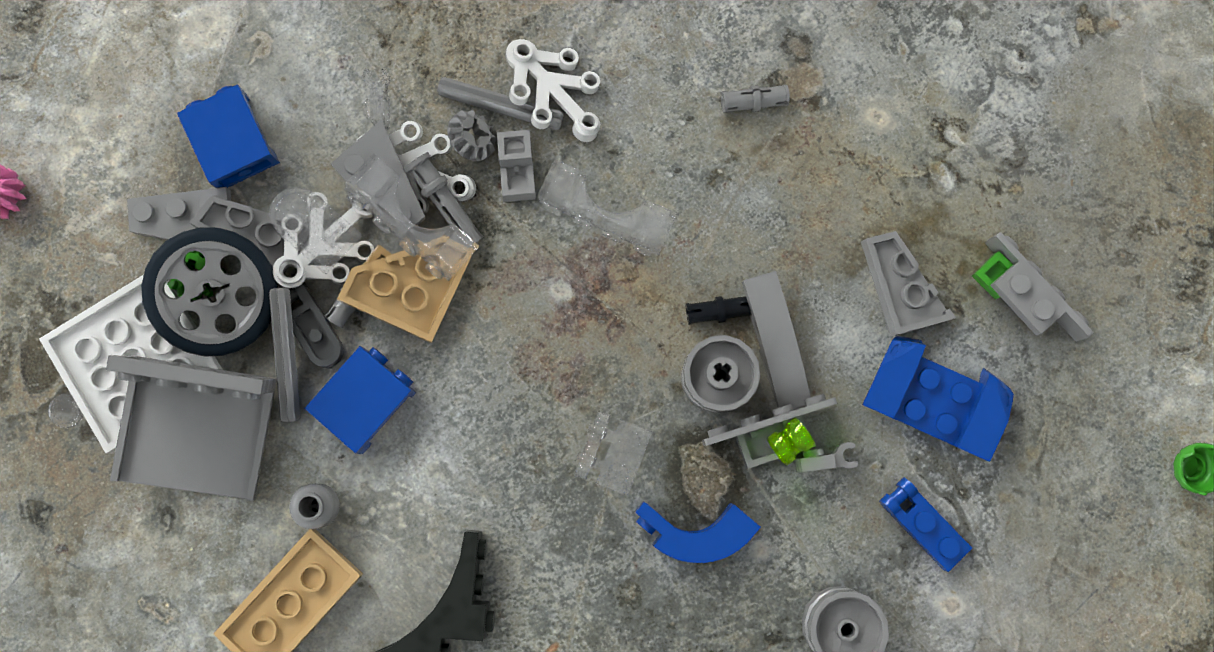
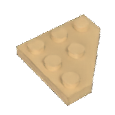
(401, 293)

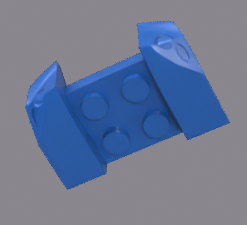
(940, 400)

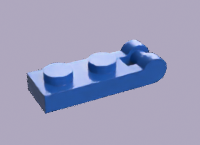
(926, 525)

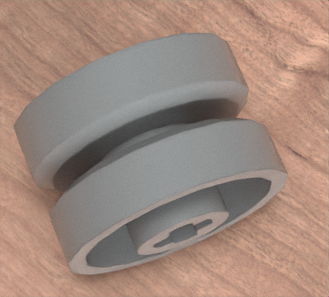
(739, 368)
(840, 606)

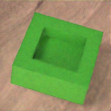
(990, 271)

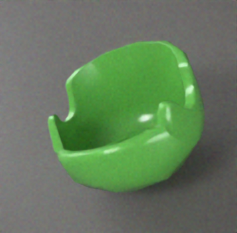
(1195, 468)

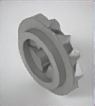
(464, 142)

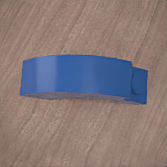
(719, 540)

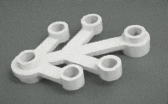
(552, 84)
(401, 136)
(301, 263)

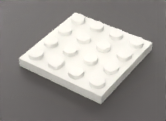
(111, 328)

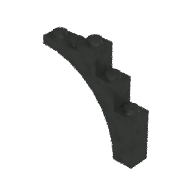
(458, 611)

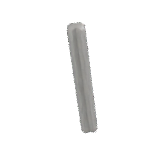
(493, 101)
(284, 354)

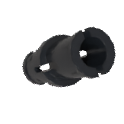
(718, 310)

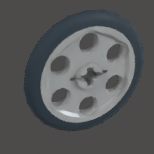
(165, 312)

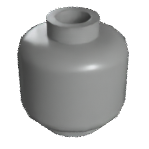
(303, 506)

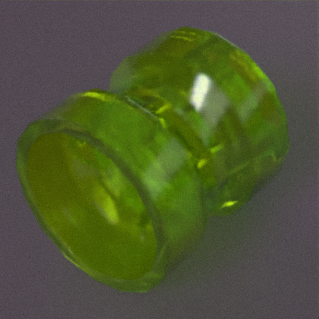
(791, 441)

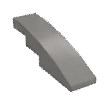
(777, 340)

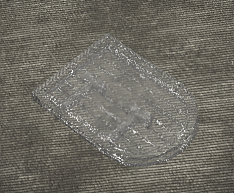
(312, 227)

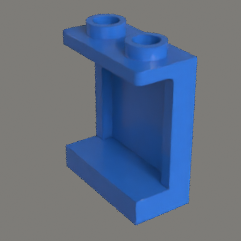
(227, 137)
(360, 398)

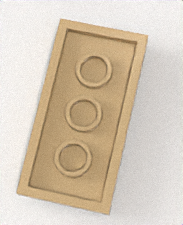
(290, 598)

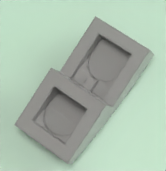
(516, 166)

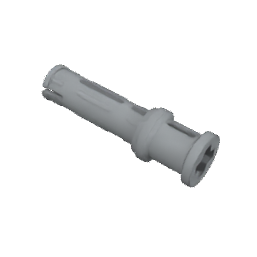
(434, 186)

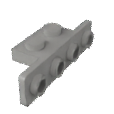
(1032, 296)
(753, 431)

